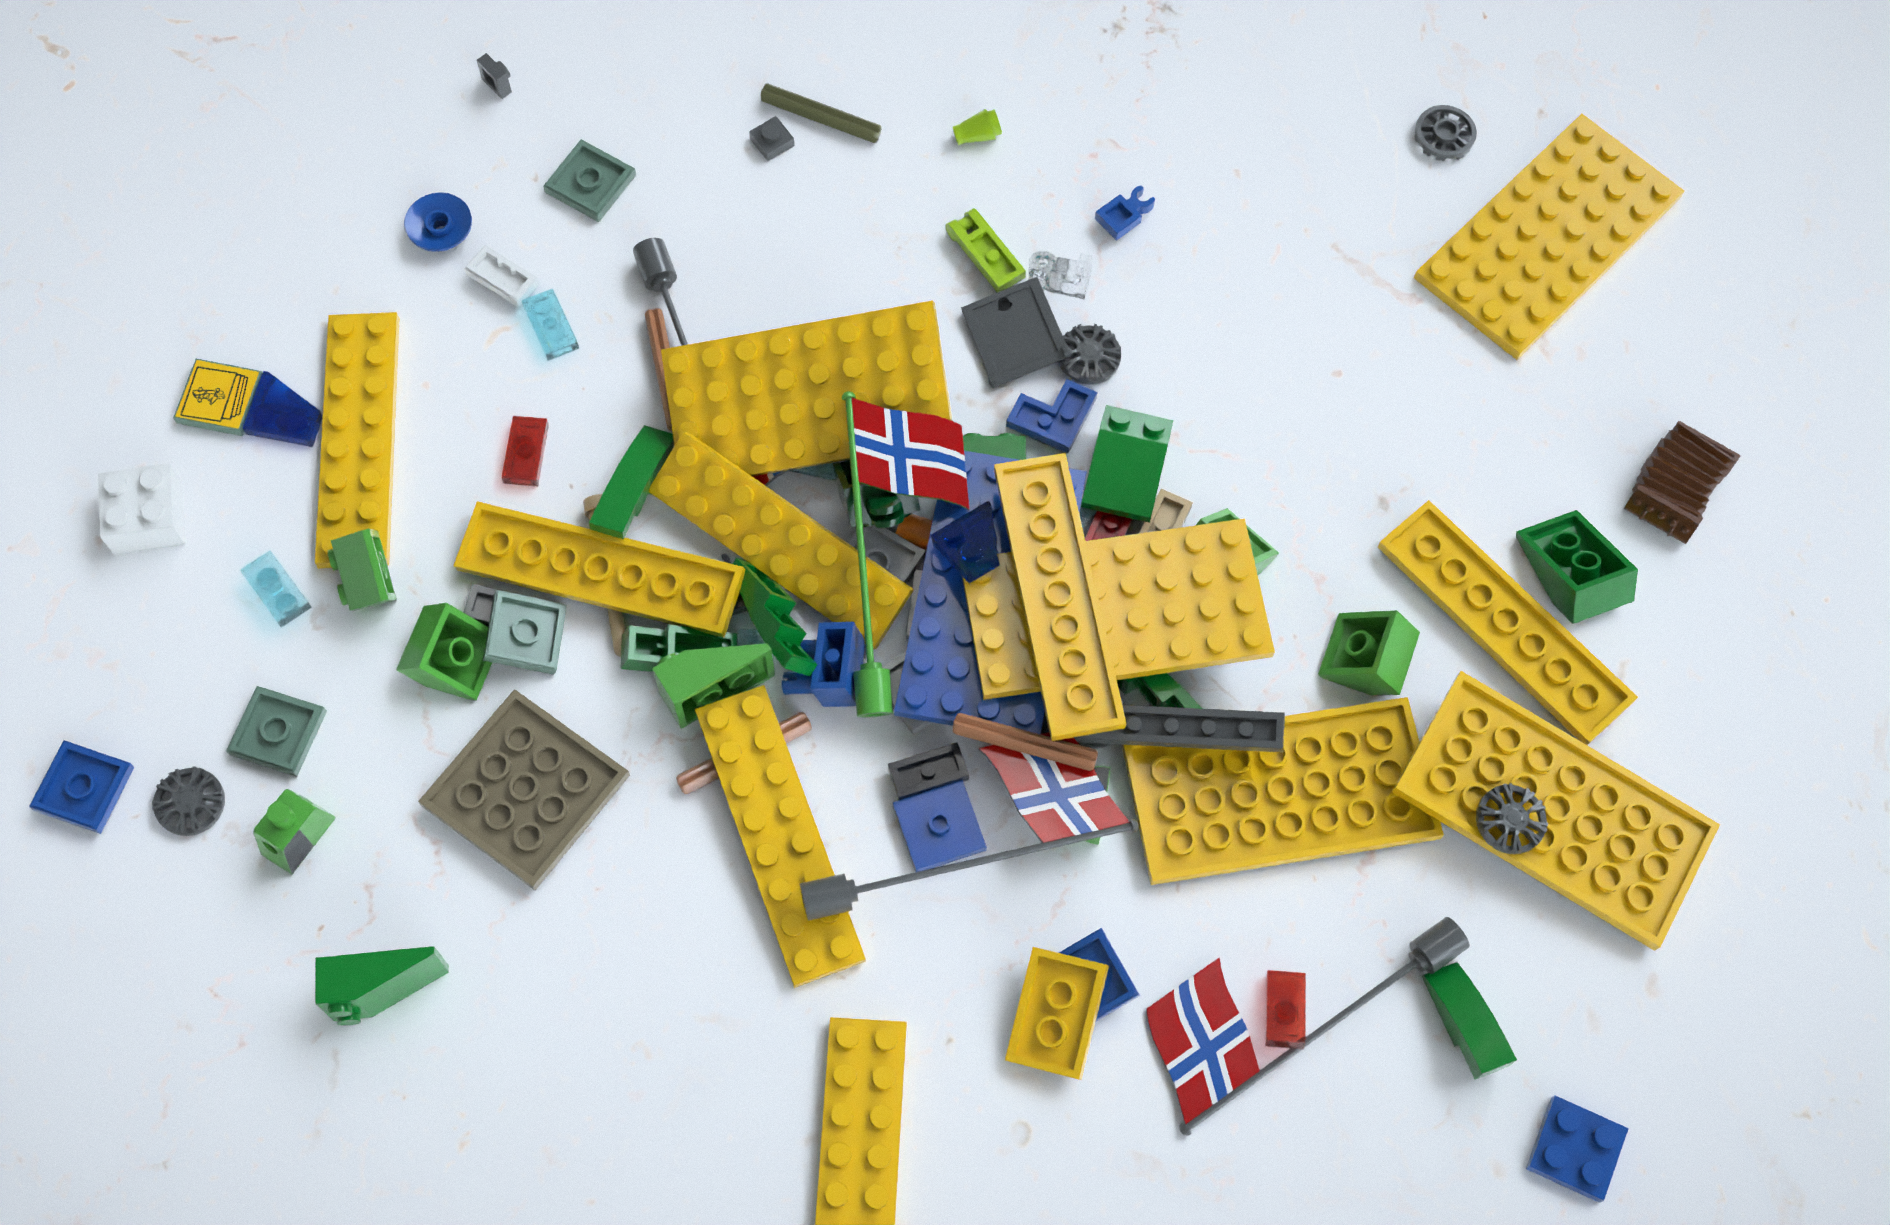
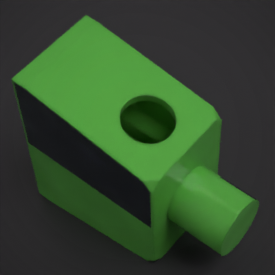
(291, 830)

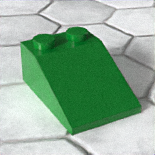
(1127, 463)
(1578, 566)
(371, 982)

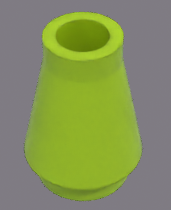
(978, 128)

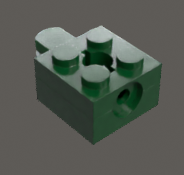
(878, 506)

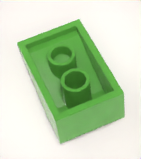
(710, 675)

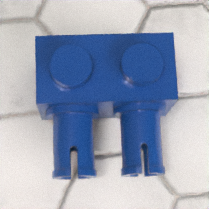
(838, 654)

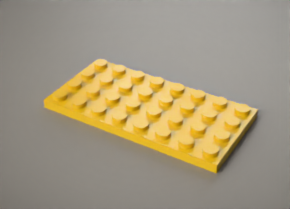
(1548, 236)
(778, 392)
(1164, 600)
(1264, 809)
(1609, 833)

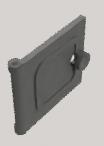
(1015, 332)

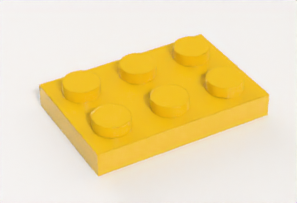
(1057, 1013)

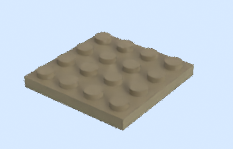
(524, 789)

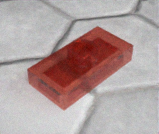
(525, 451)
(1285, 1009)

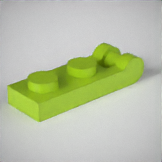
(986, 250)

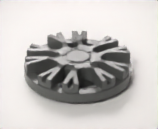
(1445, 132)
(1090, 354)
(188, 801)
(1511, 819)

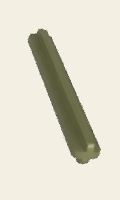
(821, 113)

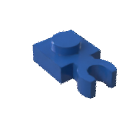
(1123, 215)

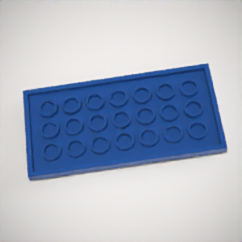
(940, 656)

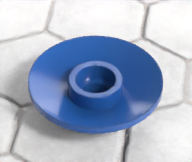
(434, 211)

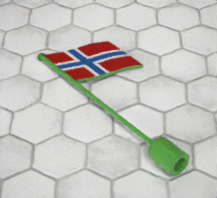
(909, 458)

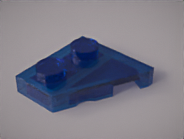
(282, 414)
(970, 543)

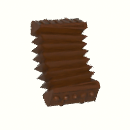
(1679, 480)

